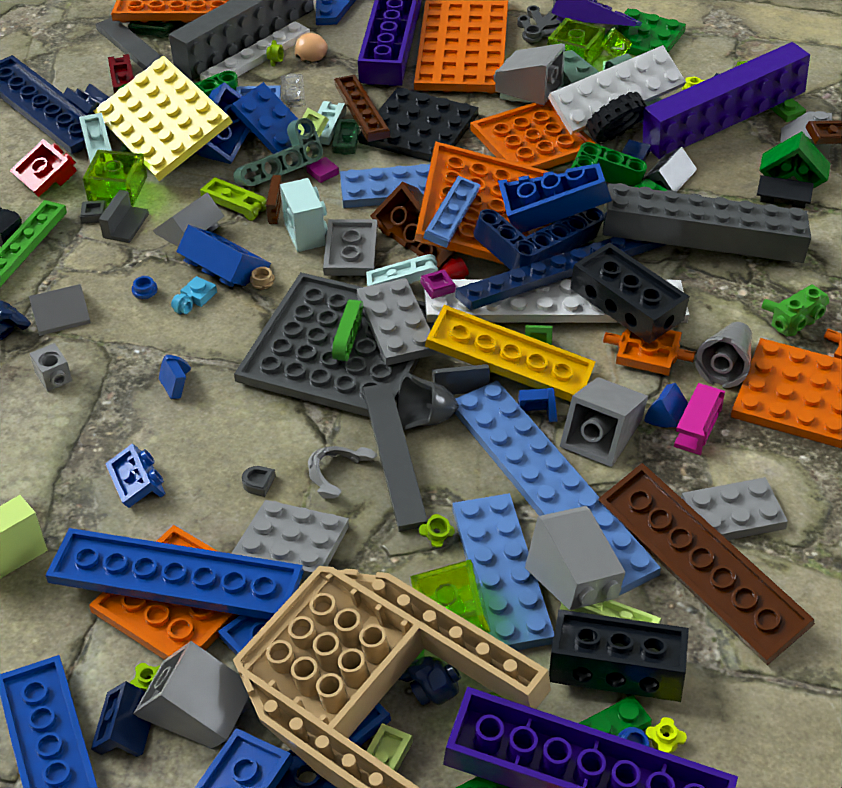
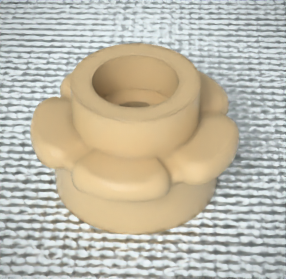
(262, 278)

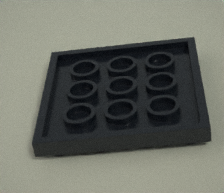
(420, 121)

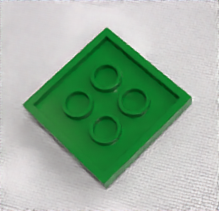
(651, 34)

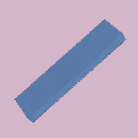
(451, 211)

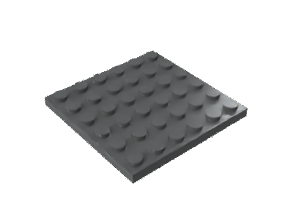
(297, 344)

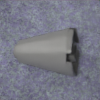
(726, 355)

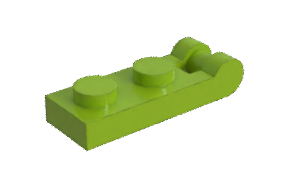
(235, 198)

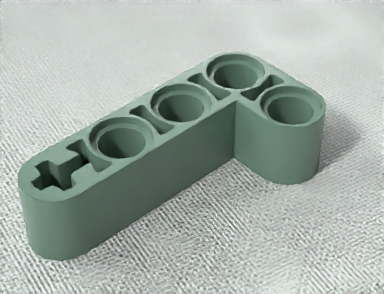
(277, 160)

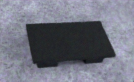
(785, 189)

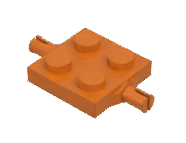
(651, 357)

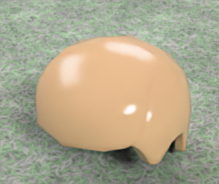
(311, 47)

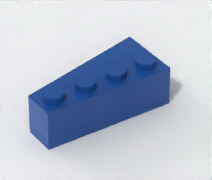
(553, 196)

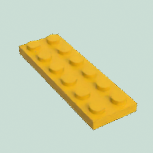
(509, 353)

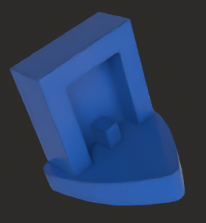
(173, 375)
(539, 400)
(668, 408)

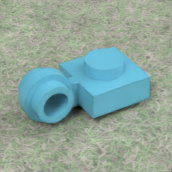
(197, 292)

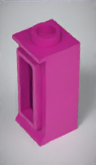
(699, 418)

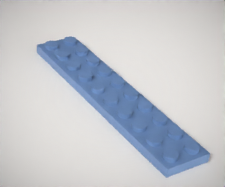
(544, 473)

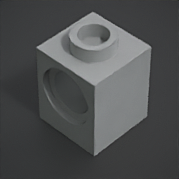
(51, 367)

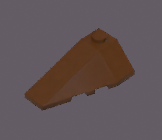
(399, 218)

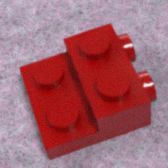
(44, 167)

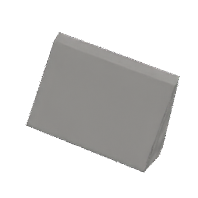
(59, 309)

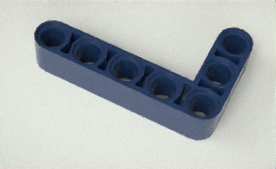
(519, 250)

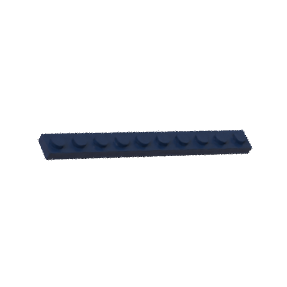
(539, 273)

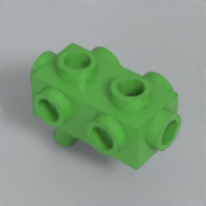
(797, 310)

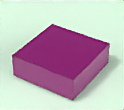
(322, 169)
(438, 284)

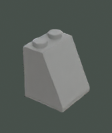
(532, 73)
(602, 420)
(574, 559)
(195, 697)

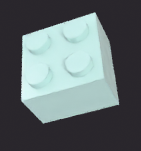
(303, 214)

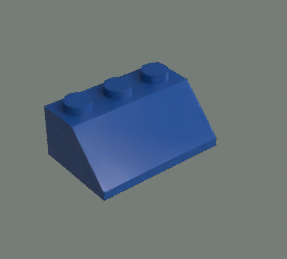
(228, 142)
(219, 256)

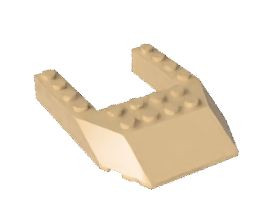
(344, 647)

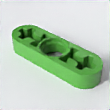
(347, 330)

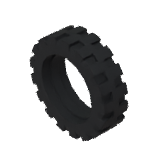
(616, 117)

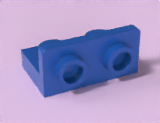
(134, 475)

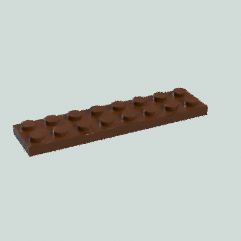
(707, 564)

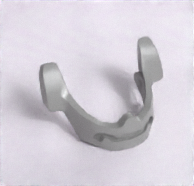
(326, 489)

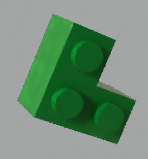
(796, 158)

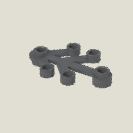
(535, 33)

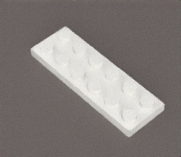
(648, 74)

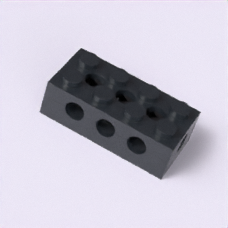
(629, 292)
(619, 655)

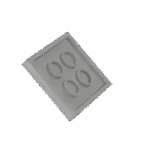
(293, 536)

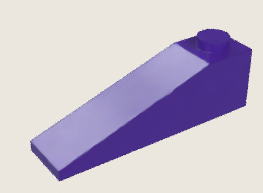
(591, 12)

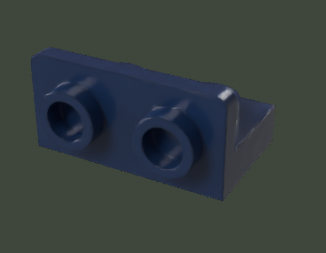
(88, 99)

